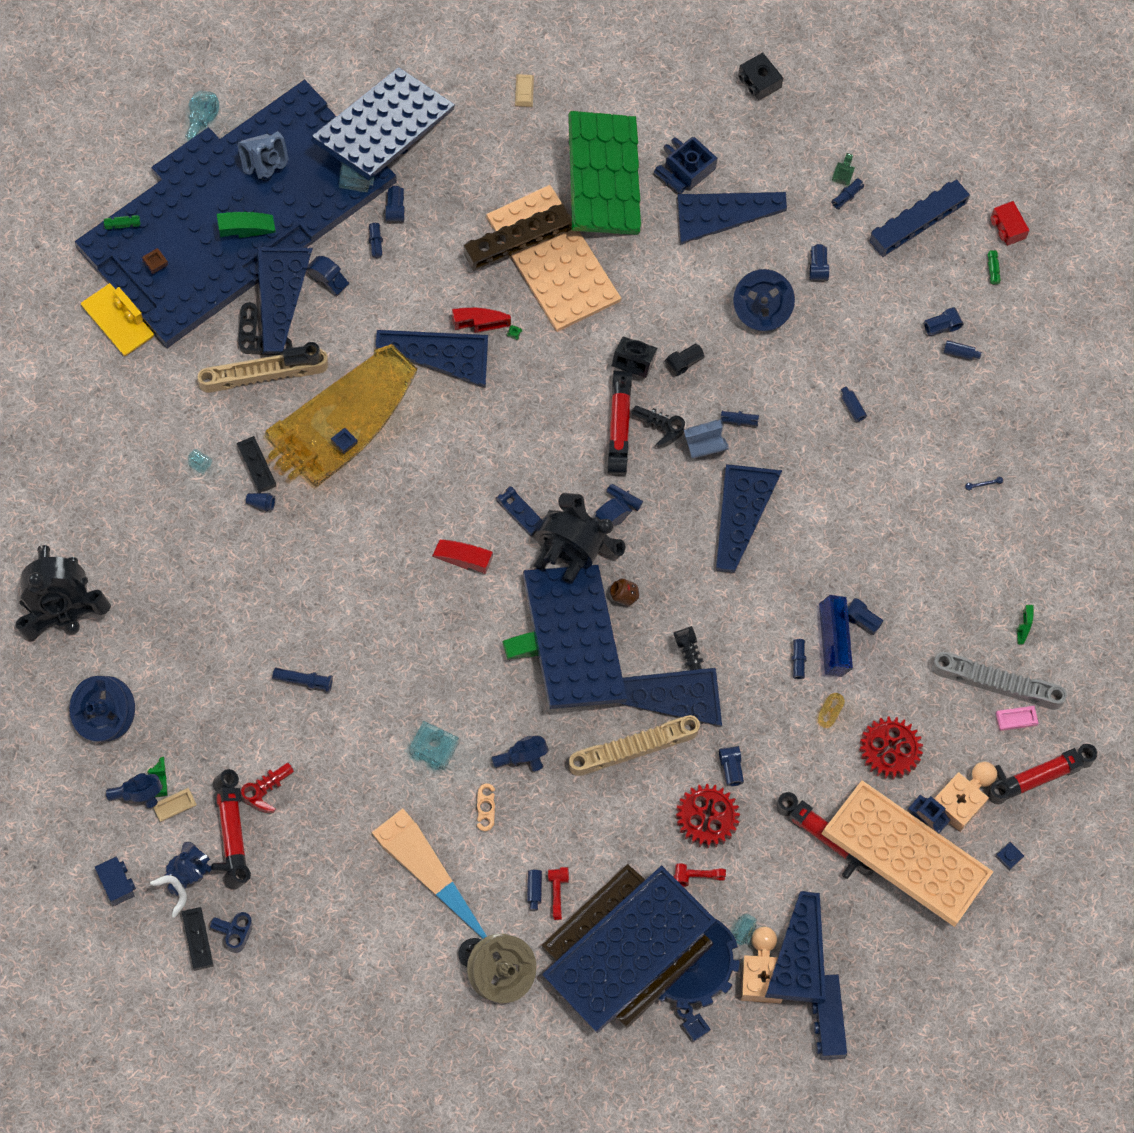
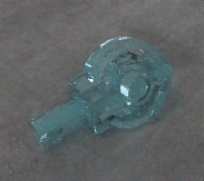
(201, 111)

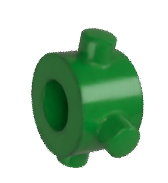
(514, 332)

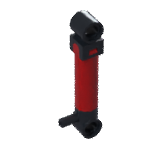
(619, 423)
(1066, 764)
(228, 801)
(803, 816)

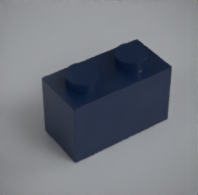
(115, 881)

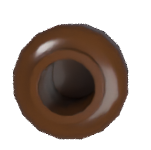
(624, 592)

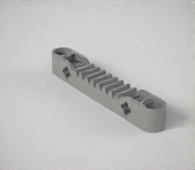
(998, 681)

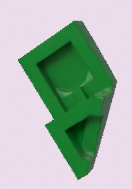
(1024, 629)
(160, 770)

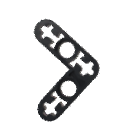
(251, 336)

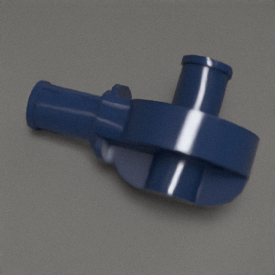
(524, 750)
(137, 789)

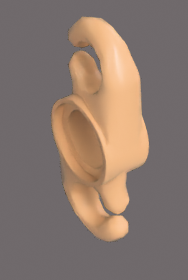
(481, 798)

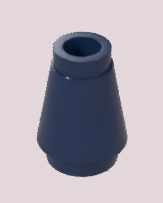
(262, 501)

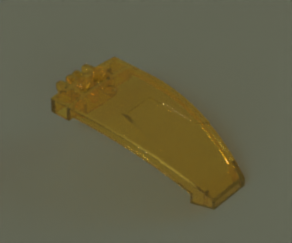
(357, 401)

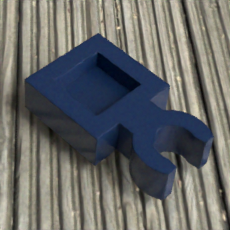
(694, 1025)

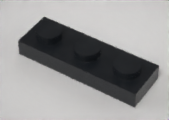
(256, 464)
(197, 938)

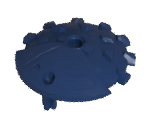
(709, 973)

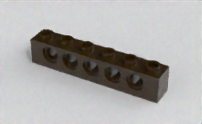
(477, 258)

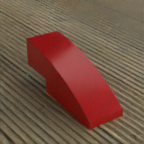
(480, 319)
(463, 555)

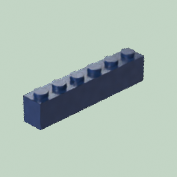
(919, 217)

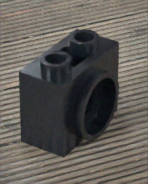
(760, 85)
(634, 356)

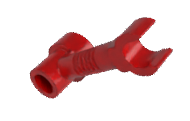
(682, 874)
(558, 876)

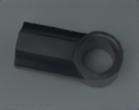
(300, 355)
(682, 361)

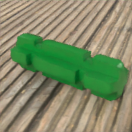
(121, 222)
(994, 268)

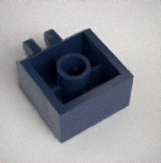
(690, 161)

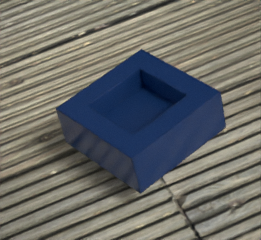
(344, 441)
(1009, 856)

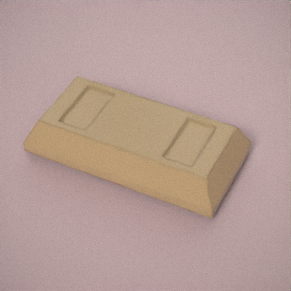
(524, 90)
(174, 804)

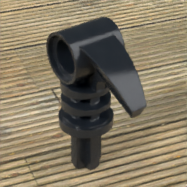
(662, 421)
(686, 639)

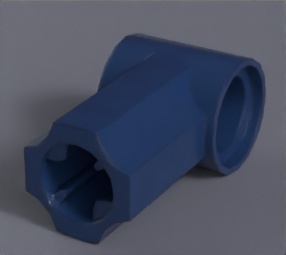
(395, 208)
(819, 268)
(948, 320)
(860, 614)
(730, 760)

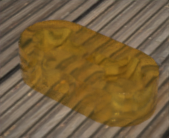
(834, 712)

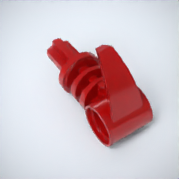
(262, 786)

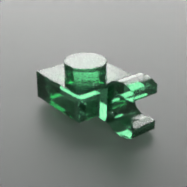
(844, 171)

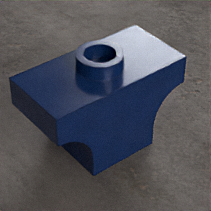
(930, 813)

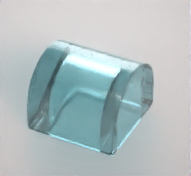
(199, 461)

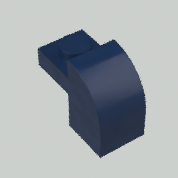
(326, 271)
(614, 510)

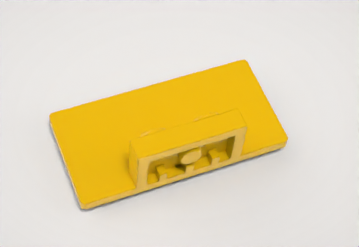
(118, 318)

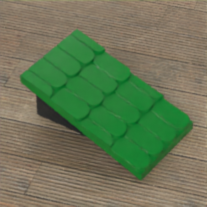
(604, 173)

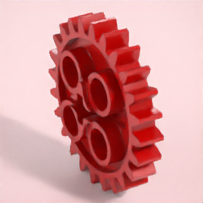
(880, 734)
(725, 820)

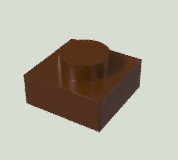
(155, 260)

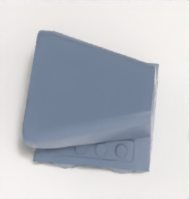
(263, 154)
(706, 438)

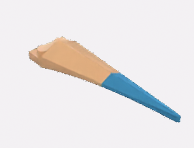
(408, 845)

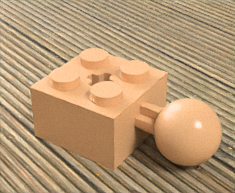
(968, 793)
(753, 967)

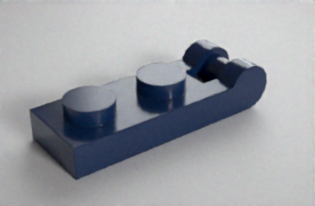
(520, 511)

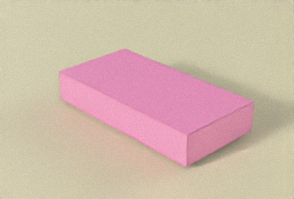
(1017, 718)

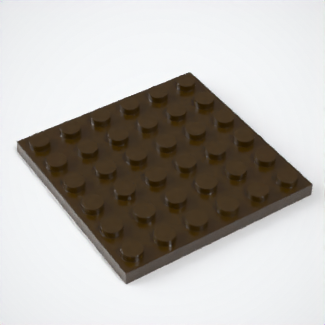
(593, 912)

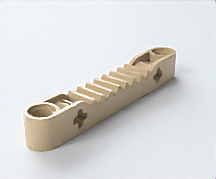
(254, 371)
(634, 746)

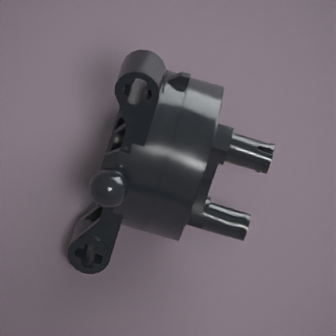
(574, 537)
(56, 595)

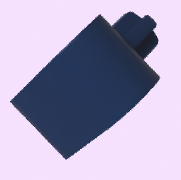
(233, 930)

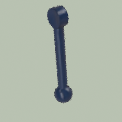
(969, 486)

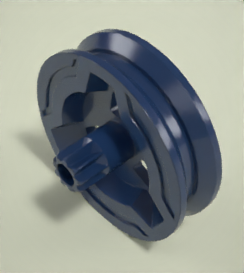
(779, 306)
(87, 702)

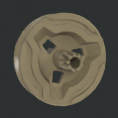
(511, 983)

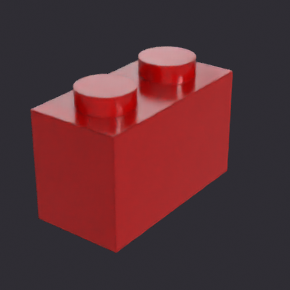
(1009, 223)

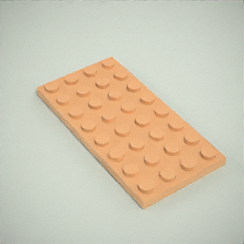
(559, 270)
(907, 853)

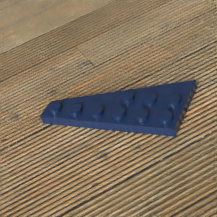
(719, 212)
(280, 282)
(449, 353)
(743, 503)
(677, 694)
(800, 962)

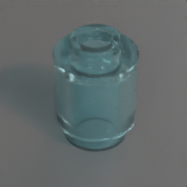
(744, 929)

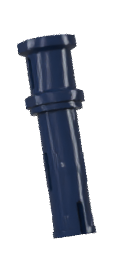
(311, 680)

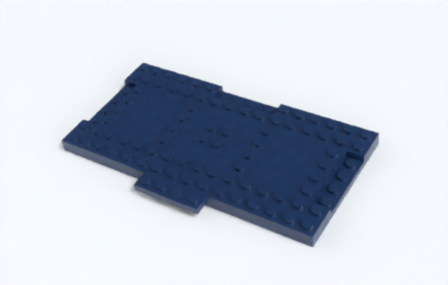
(208, 180)

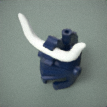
(184, 870)

